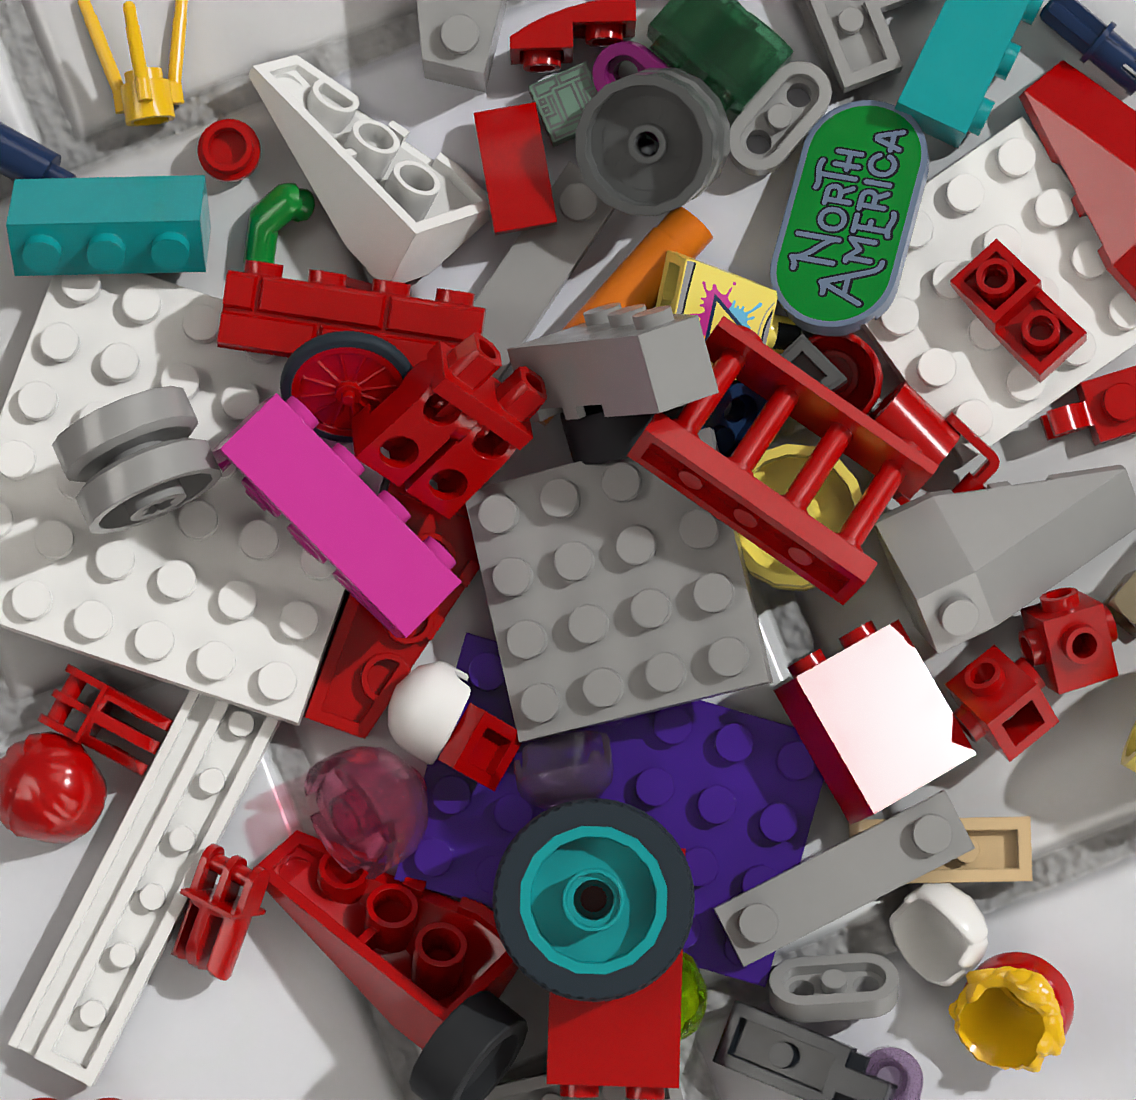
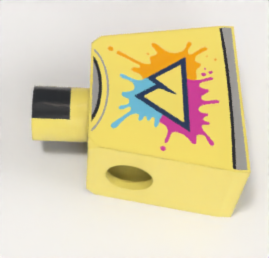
(713, 293)

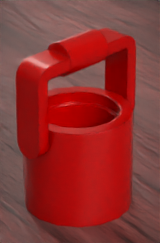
(915, 419)

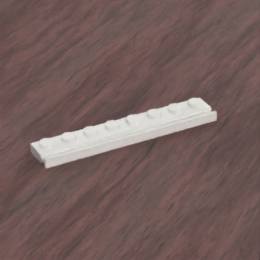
(138, 886)

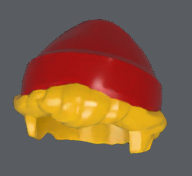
(1013, 1011)

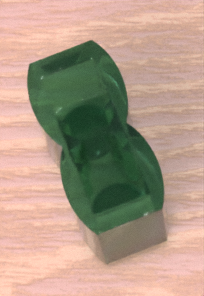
(719, 45)

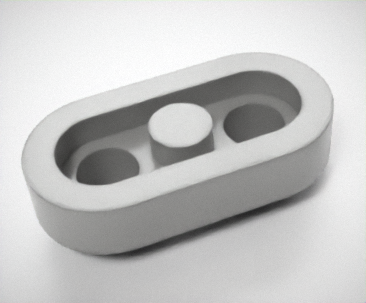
(778, 120)
(833, 987)

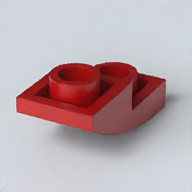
(549, 40)
(515, 168)
(1018, 311)

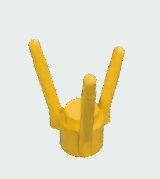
(146, 95)

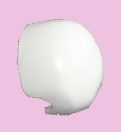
(427, 709)
(940, 932)

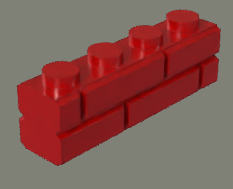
(281, 314)

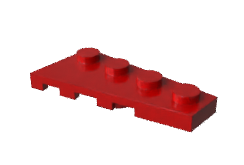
(363, 655)

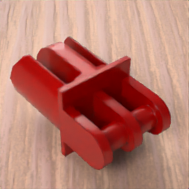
(99, 716)
(216, 914)

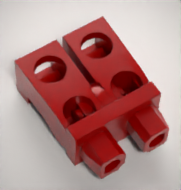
(449, 423)

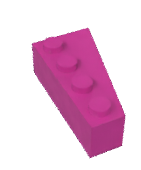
(338, 515)

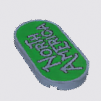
(850, 217)

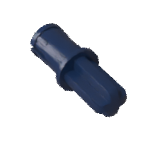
(1093, 40)

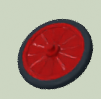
(340, 376)

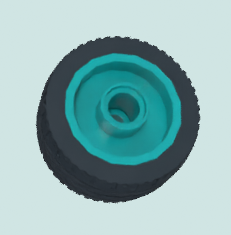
(602, 951)

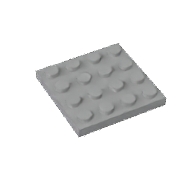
(612, 596)

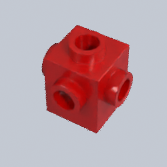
(1069, 640)
(995, 690)

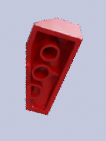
(1096, 146)
(391, 938)

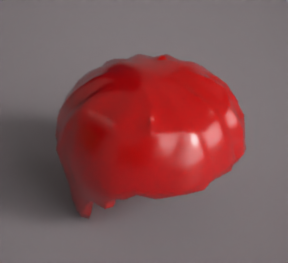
(50, 789)

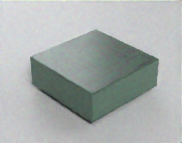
(562, 101)

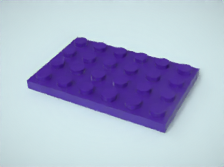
(713, 776)

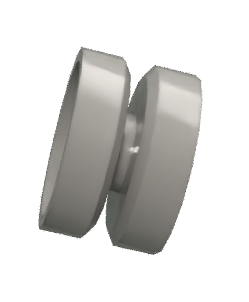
(136, 459)

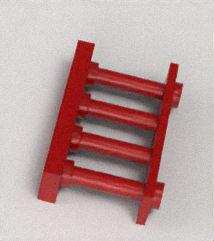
(753, 509)

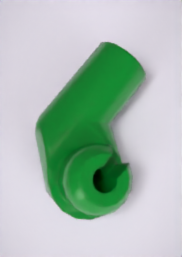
(271, 214)

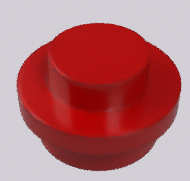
(229, 150)

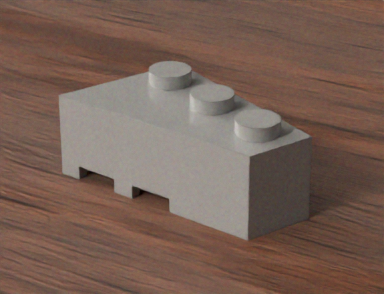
(459, 40)
(620, 359)

